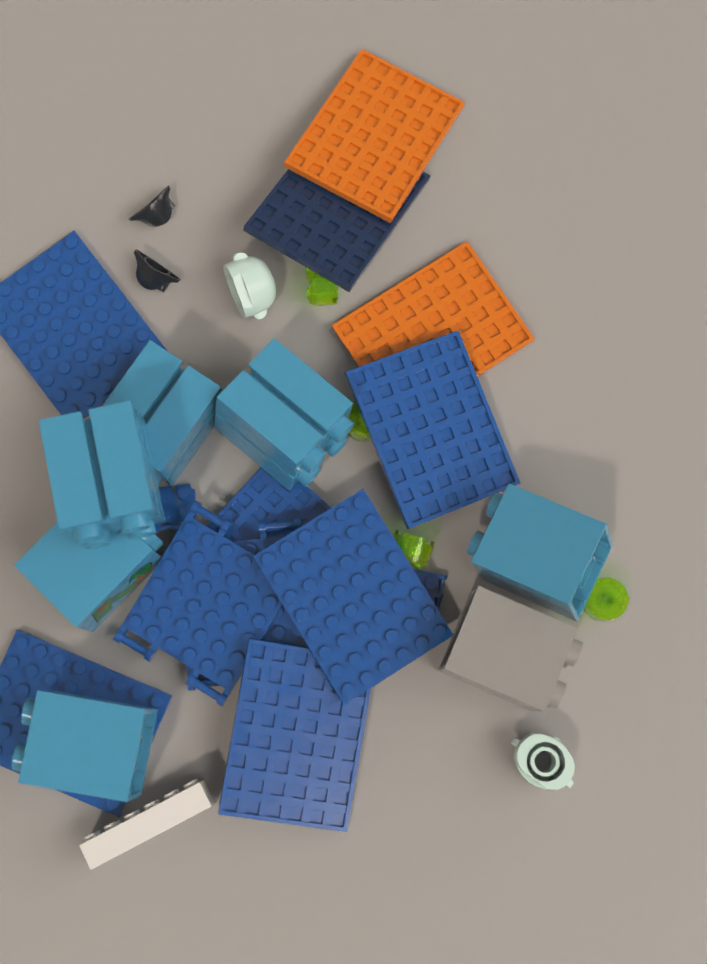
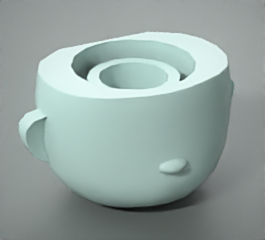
(250, 285)
(561, 766)

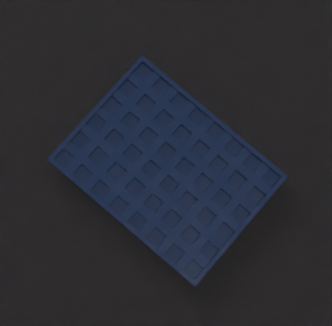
(323, 228)

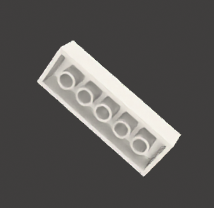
(143, 826)

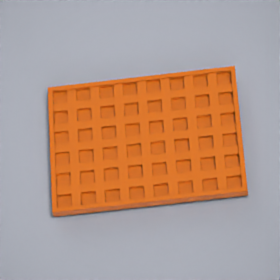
(375, 135)
(433, 302)

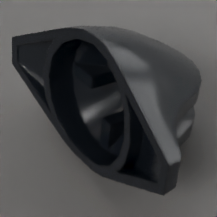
(157, 211)
(152, 274)

